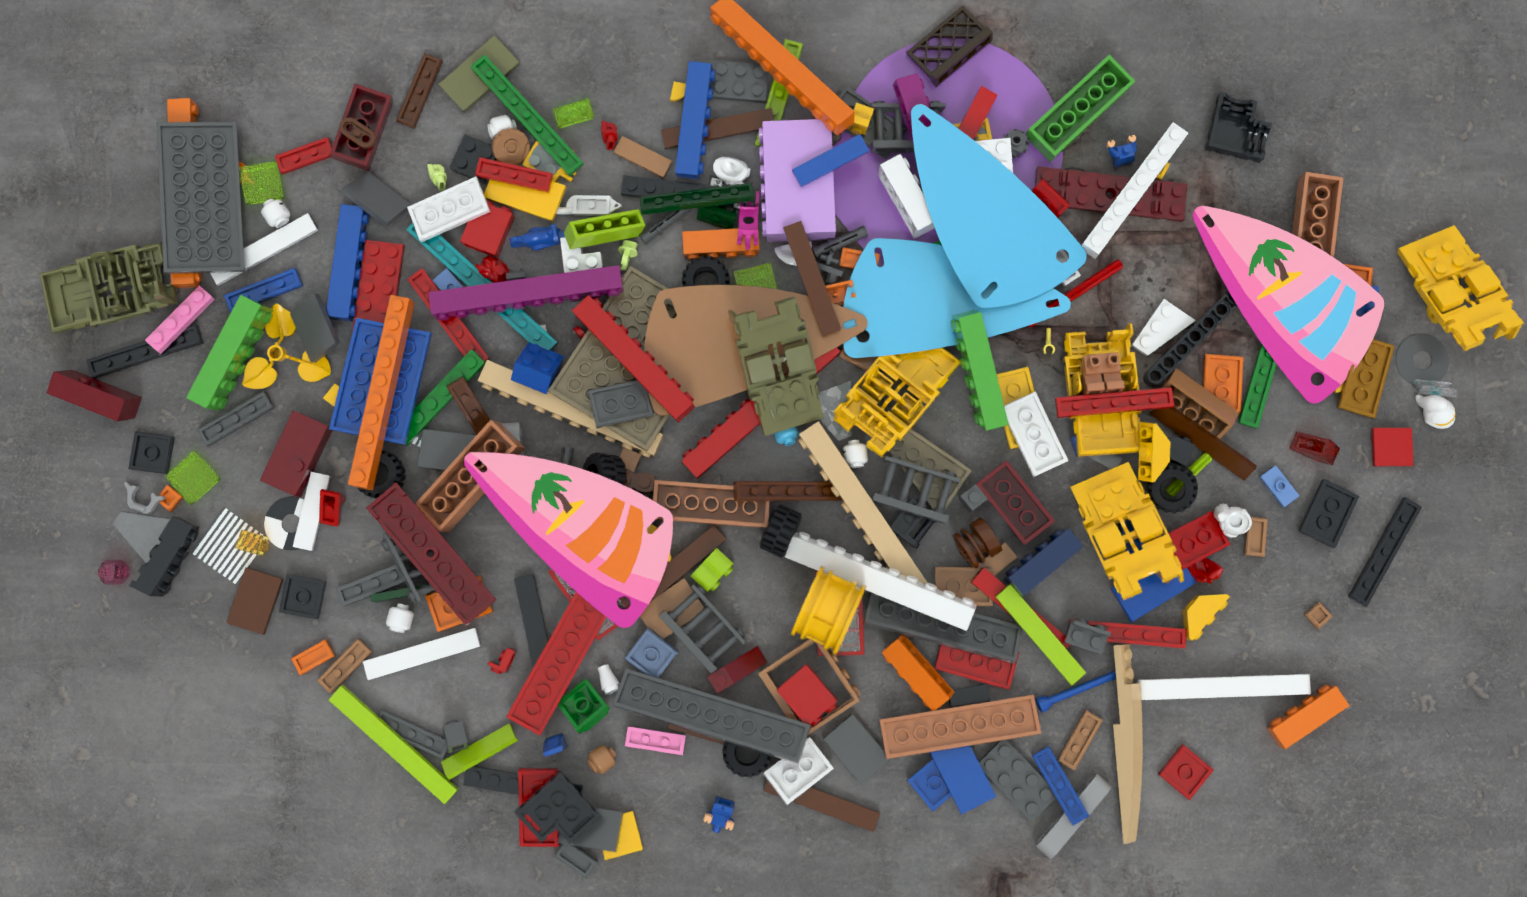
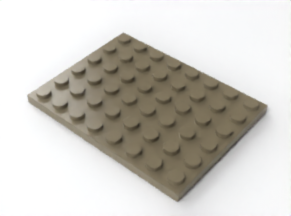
(595, 367)

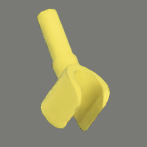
(1048, 342)

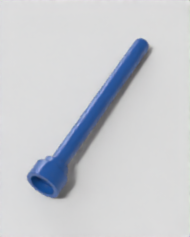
(1044, 703)

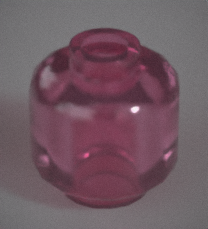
(113, 572)

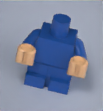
(1123, 154)
(720, 814)

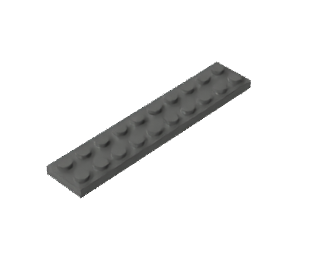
(712, 716)

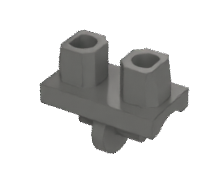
(834, 271)

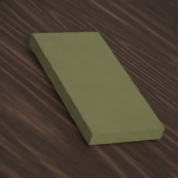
(465, 86)

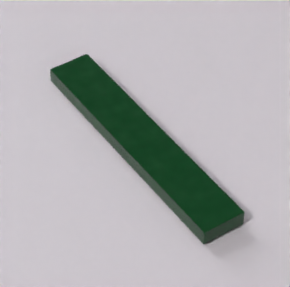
(696, 198)

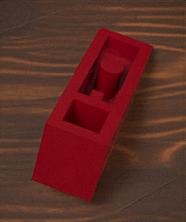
(737, 669)

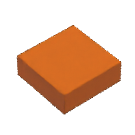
(172, 498)

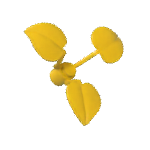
(259, 372)

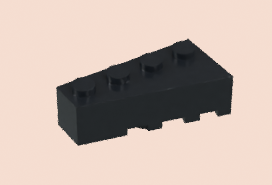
(166, 558)

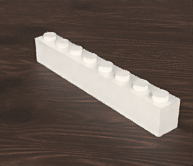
(1134, 190)

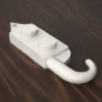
(589, 206)

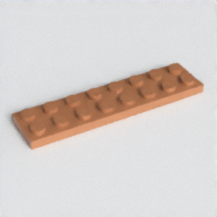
(960, 727)

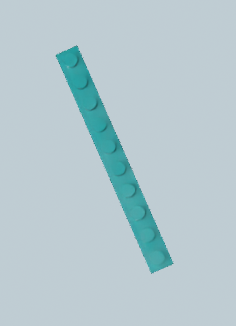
(470, 276)

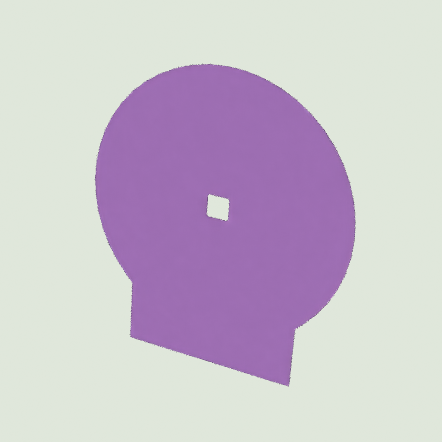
(1019, 104)

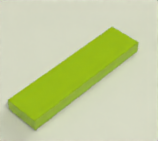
(479, 751)

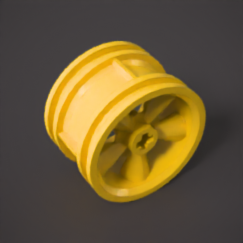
(828, 610)

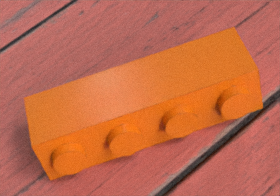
(716, 243)
(917, 672)
(1308, 716)

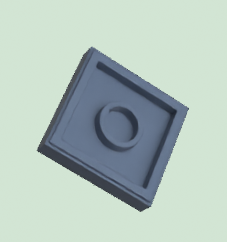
(651, 653)

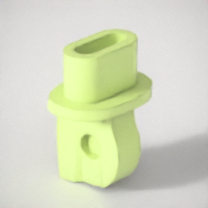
(437, 176)
(628, 251)

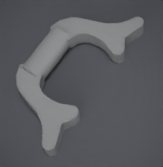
(132, 503)

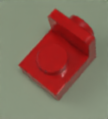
(506, 658)

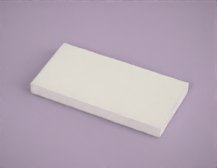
(448, 209)
(1034, 434)

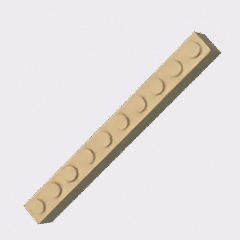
(499, 378)
(857, 501)

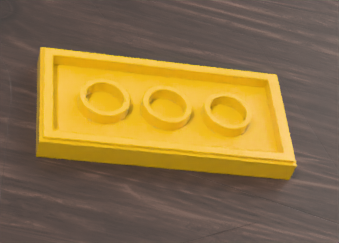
(527, 200)
(1014, 386)

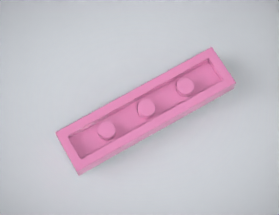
(179, 319)

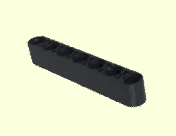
(1185, 341)

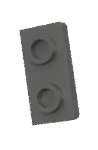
(1087, 636)

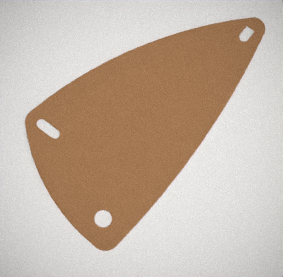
(700, 340)

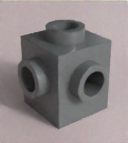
(1017, 148)

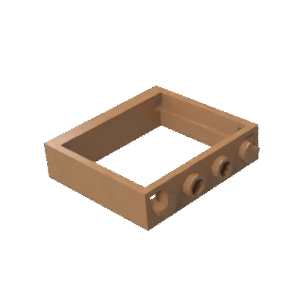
(842, 674)

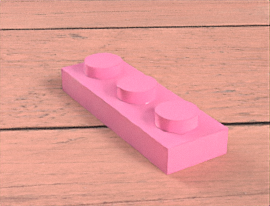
(655, 740)

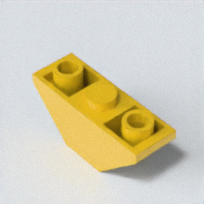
(1153, 452)
(1201, 612)

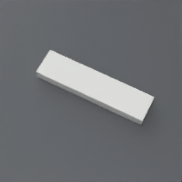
(309, 517)

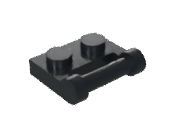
(906, 522)

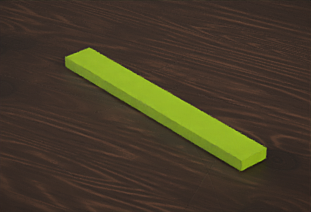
(393, 744)

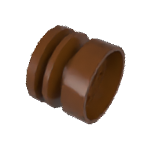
(975, 544)

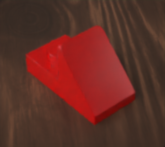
(330, 507)

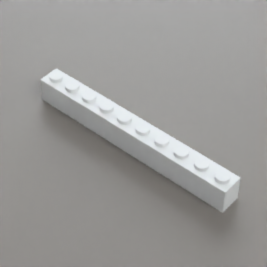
(882, 581)

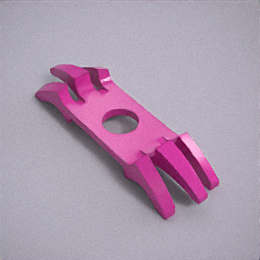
(749, 229)

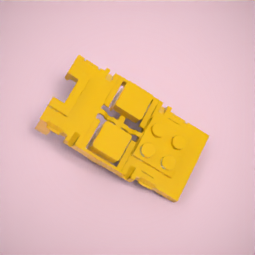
(1436, 266)
(924, 375)
(1104, 432)
(1111, 500)

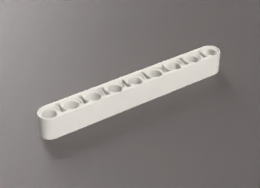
(1225, 686)

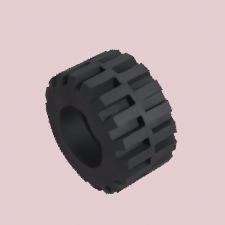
(705, 265)
(606, 466)
(395, 475)
(1185, 500)
(780, 530)
(744, 769)

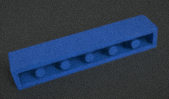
(694, 120)
(347, 263)

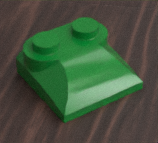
(583, 706)

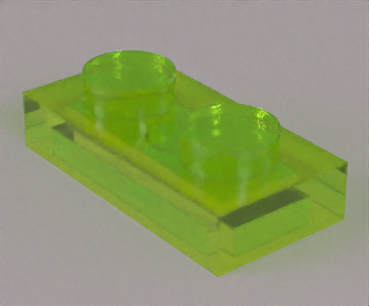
(573, 113)

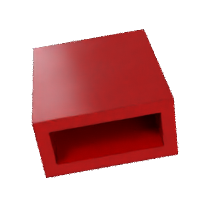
(488, 231)
(807, 695)

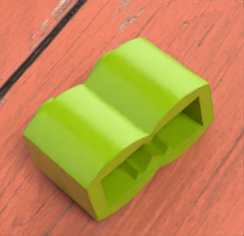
(712, 570)

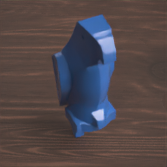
(538, 238)

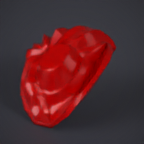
(493, 269)
(1205, 571)

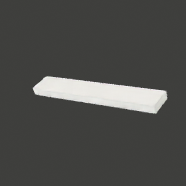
(271, 245)
(421, 653)

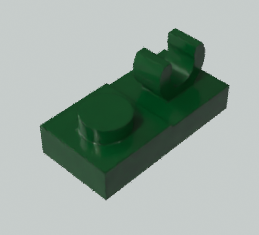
(717, 216)

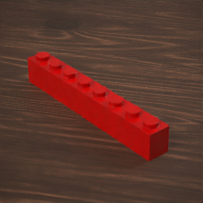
(630, 355)

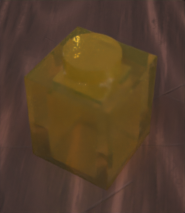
(252, 542)

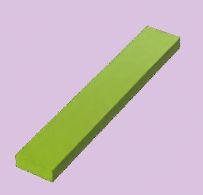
(778, 93)
(1040, 634)

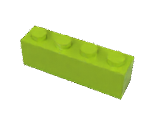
(604, 229)

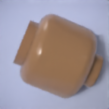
(601, 759)

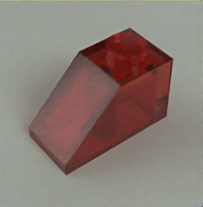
(1315, 448)

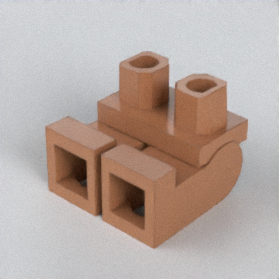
(1101, 374)

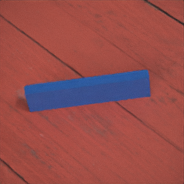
(830, 160)
(266, 288)
(1060, 786)

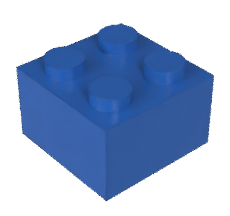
(537, 367)

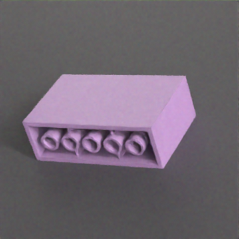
(783, 149)

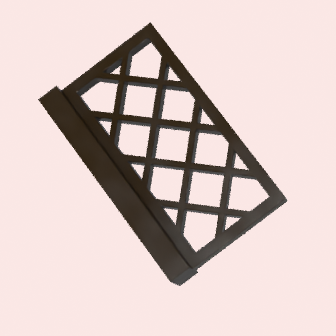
(962, 54)

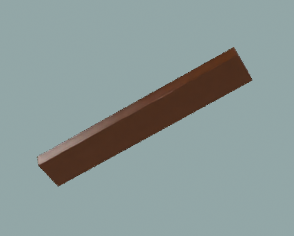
(724, 127)
(812, 278)
(1205, 441)
(783, 491)
(688, 559)
(834, 807)

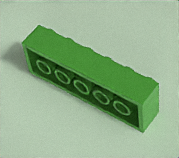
(1079, 108)
(230, 353)
(979, 369)

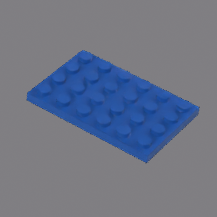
(358, 374)

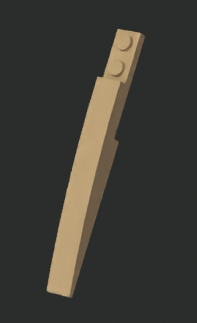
(1128, 742)

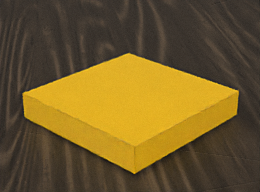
(629, 837)

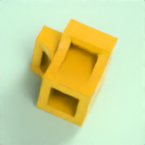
(861, 120)

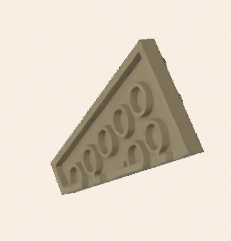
(921, 452)

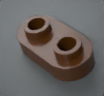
(357, 133)

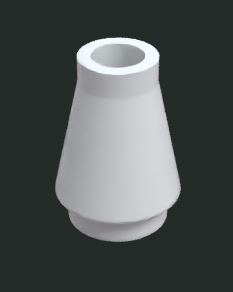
(608, 681)

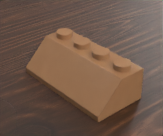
(1190, 400)

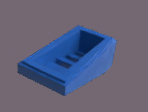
(554, 744)

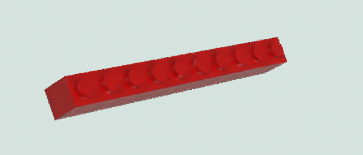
(734, 430)

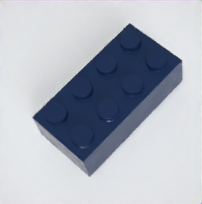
(1043, 562)

